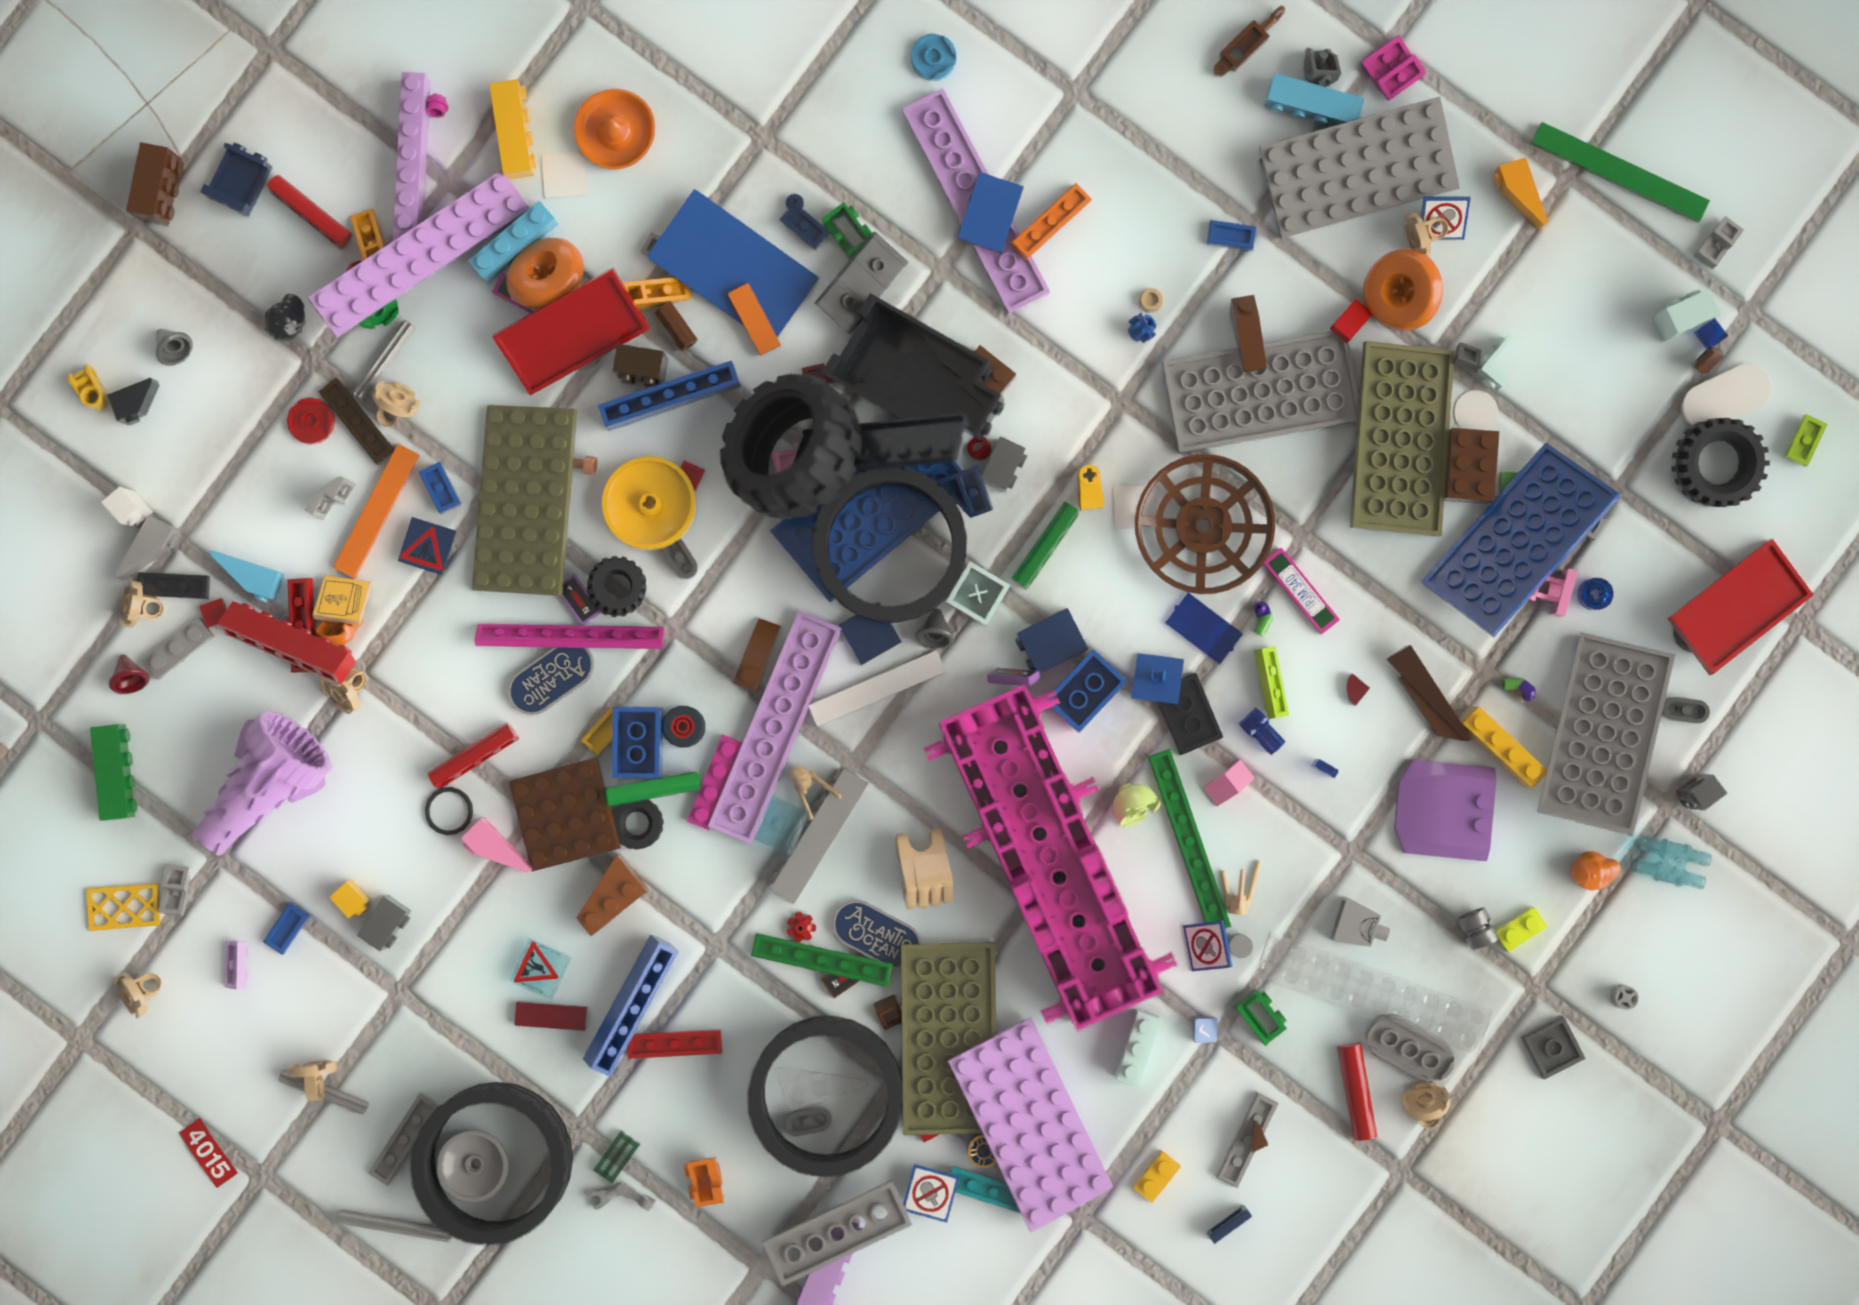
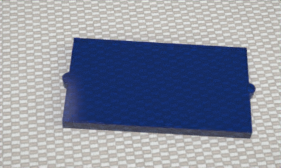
(1203, 628)

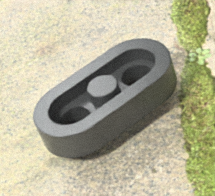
(679, 558)
(1684, 709)
(808, 1122)

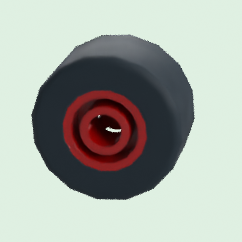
(690, 722)

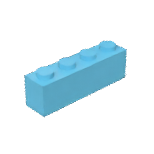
(1312, 101)
(508, 244)

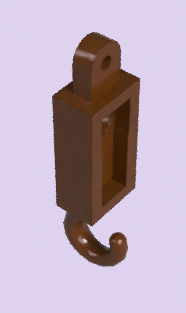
(1249, 41)

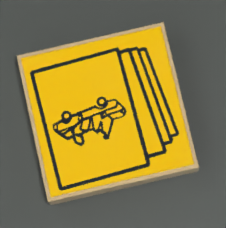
(342, 600)

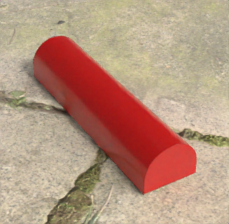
(309, 211)
(301, 608)
(473, 756)
(1357, 1091)

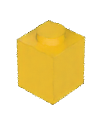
(350, 899)

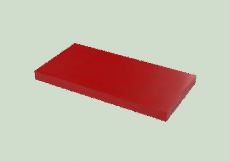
(571, 331)
(1740, 607)

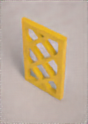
(112, 923)

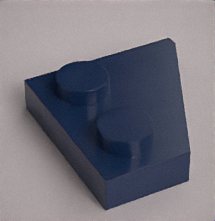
(968, 491)

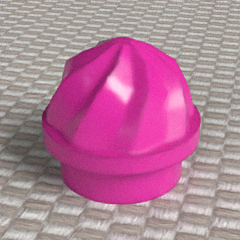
(436, 105)

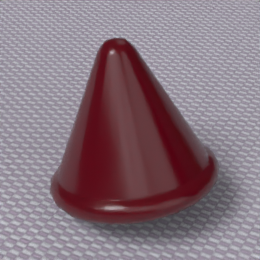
(128, 677)

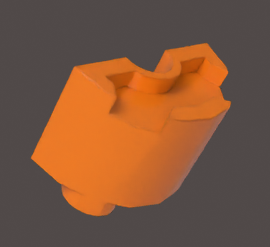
(705, 1180)

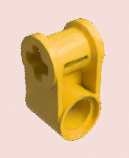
(86, 384)
(1090, 493)

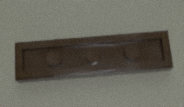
(356, 420)

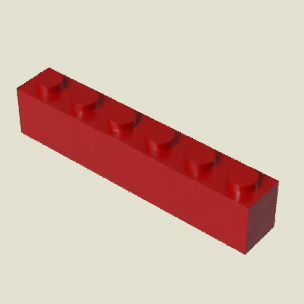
(287, 642)

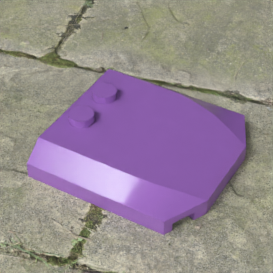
(1445, 810)

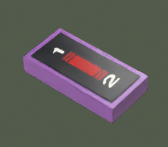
(578, 600)
(1013, 676)

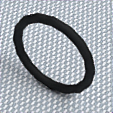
(465, 824)

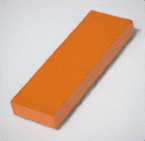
(754, 319)

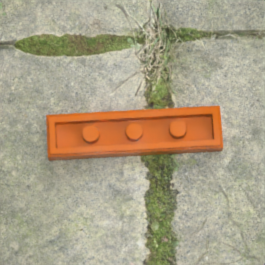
(1050, 222)

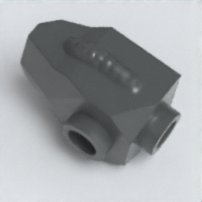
(1321, 67)

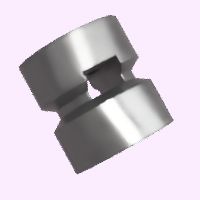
(1478, 928)

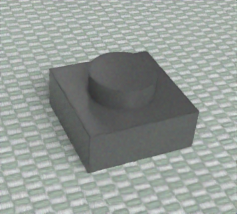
(1467, 357)

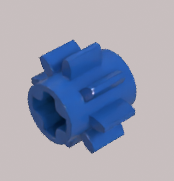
(1142, 328)

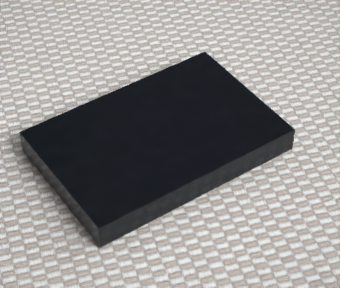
(1192, 720)

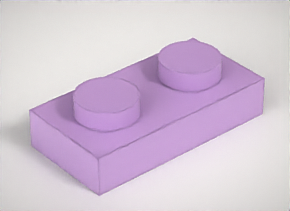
(235, 964)

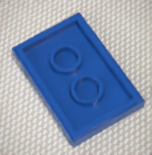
(990, 212)

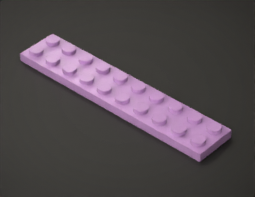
(957, 171)
(418, 254)
(774, 727)

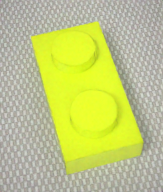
(1521, 929)

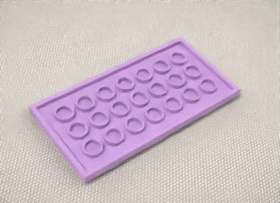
(1030, 1124)

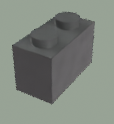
(1003, 464)
(384, 923)

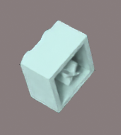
(1685, 313)
(977, 594)

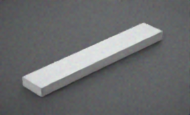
(877, 688)

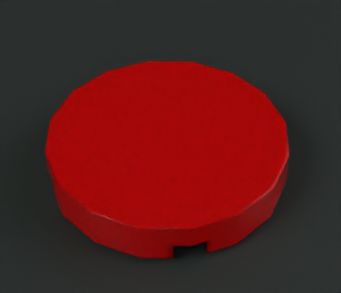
(311, 421)

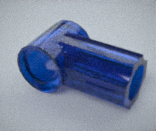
(1258, 727)

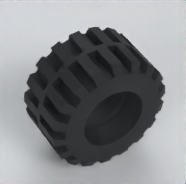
(616, 566)

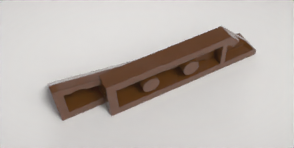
(1427, 695)

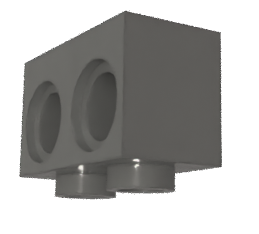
(1701, 792)

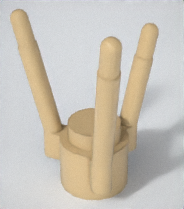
(803, 780)
(1239, 902)

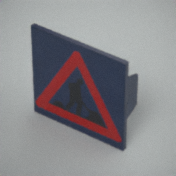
(427, 545)

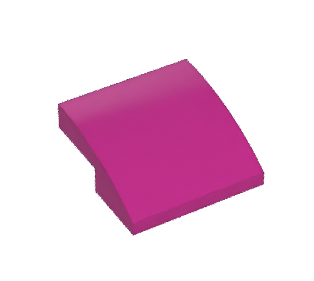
(1393, 68)

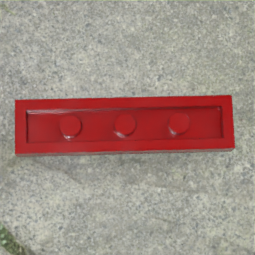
(675, 1044)

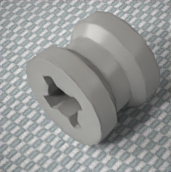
(1629, 997)

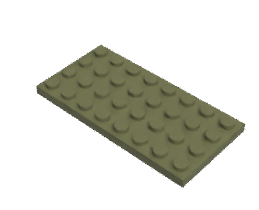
(1402, 439)
(524, 500)
(944, 1011)

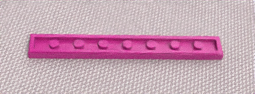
(569, 636)

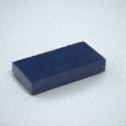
(1229, 1224)

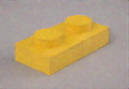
(1157, 1176)

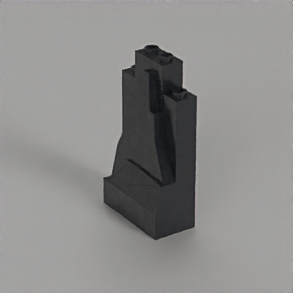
(913, 370)

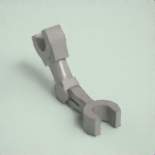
(622, 1189)

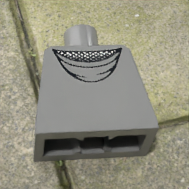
(1357, 924)

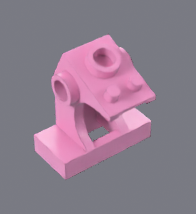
(1558, 592)

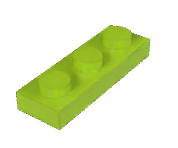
(1271, 682)

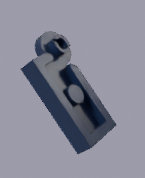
(802, 223)

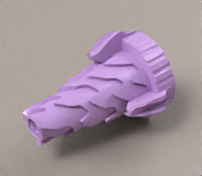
(275, 764)

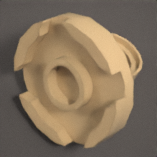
(1420, 234)
(396, 400)
(134, 605)
(346, 693)
(134, 993)
(313, 1077)
(1426, 1103)

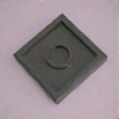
(1553, 1047)

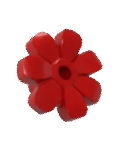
(801, 921)

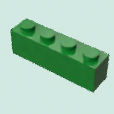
(113, 772)

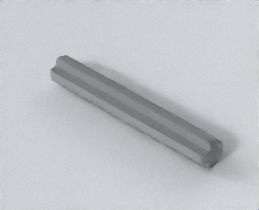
(383, 360)
(330, 1094)

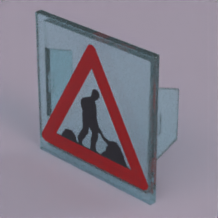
(540, 969)

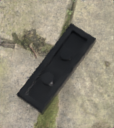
(175, 585)

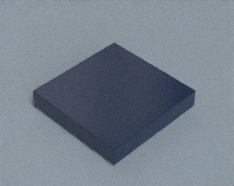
(869, 637)

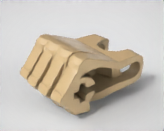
(925, 873)

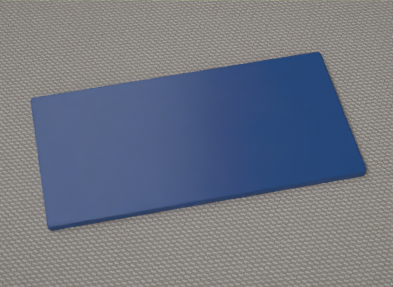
(720, 253)

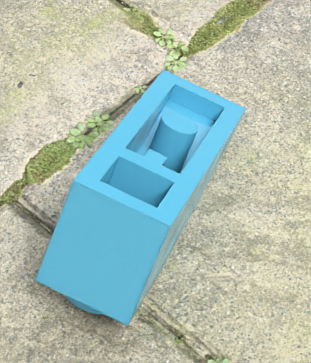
(253, 578)

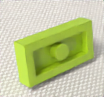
(1805, 440)

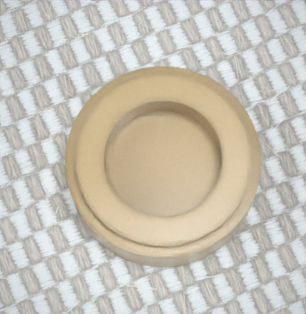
(1151, 300)

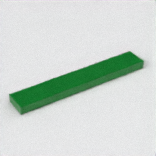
(822, 960)

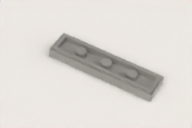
(403, 1139)
(1239, 1153)

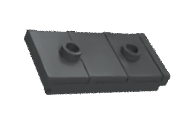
(867, 272)

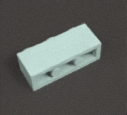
(1137, 1047)

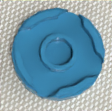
(933, 57)

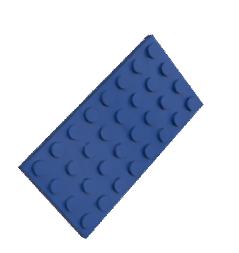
(863, 530)
(1520, 539)

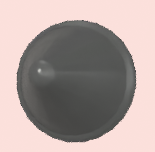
(172, 347)
(935, 632)

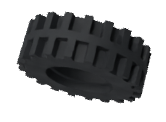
(1750, 465)

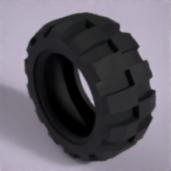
(819, 469)

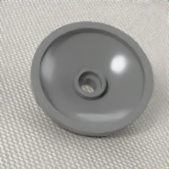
(461, 1177)

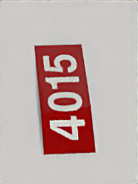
(208, 1153)

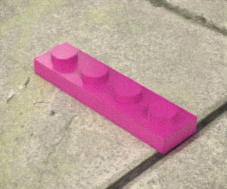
(714, 781)

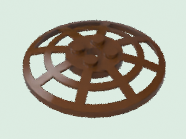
(1215, 513)

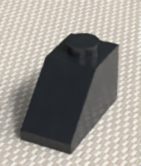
(133, 401)

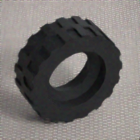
(650, 835)

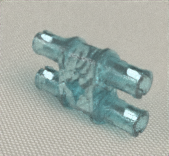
(1666, 872)

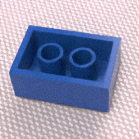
(1086, 690)
(637, 742)

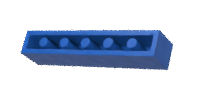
(669, 395)
(630, 1005)

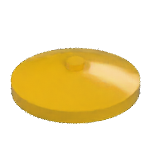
(649, 503)

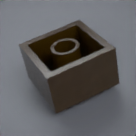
(640, 365)

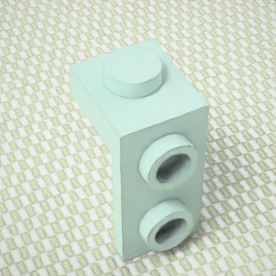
(1492, 377)

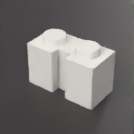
(127, 507)

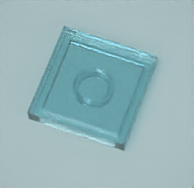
(781, 825)

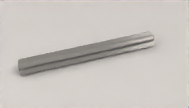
(392, 1225)

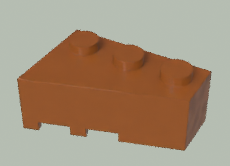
(612, 895)

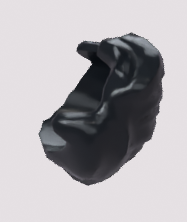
(285, 318)

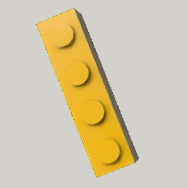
(512, 129)
(1503, 747)

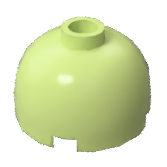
(1133, 803)

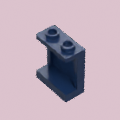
(238, 179)
(1051, 641)

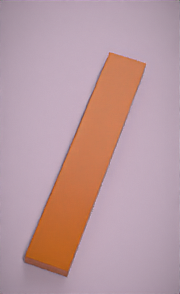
(376, 511)

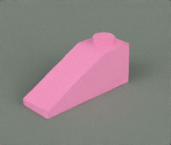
(490, 844)

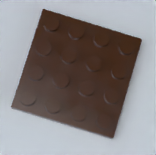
(564, 814)

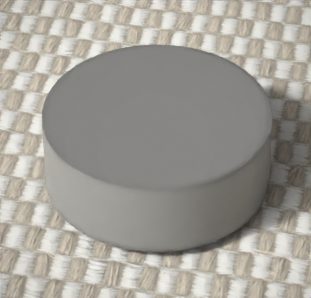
(1240, 946)

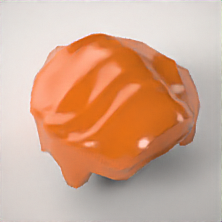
(337, 632)
(1594, 871)

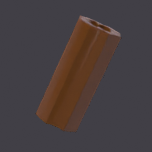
(676, 326)

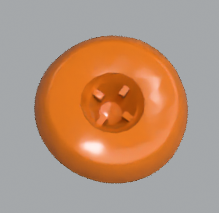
(614, 128)
(544, 272)
(1403, 289)

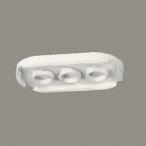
(1727, 395)

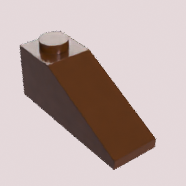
(1248, 333)
(757, 655)

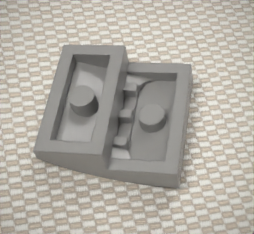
(337, 489)

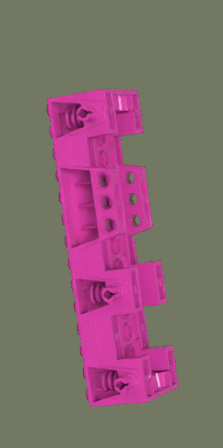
(1068, 847)

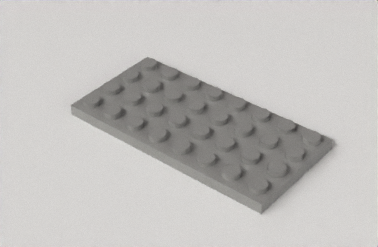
(1359, 167)
(1303, 389)
(1606, 734)

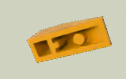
(1520, 189)
(368, 233)
(657, 292)

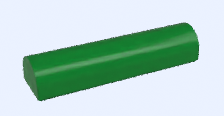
(1045, 545)
(652, 789)

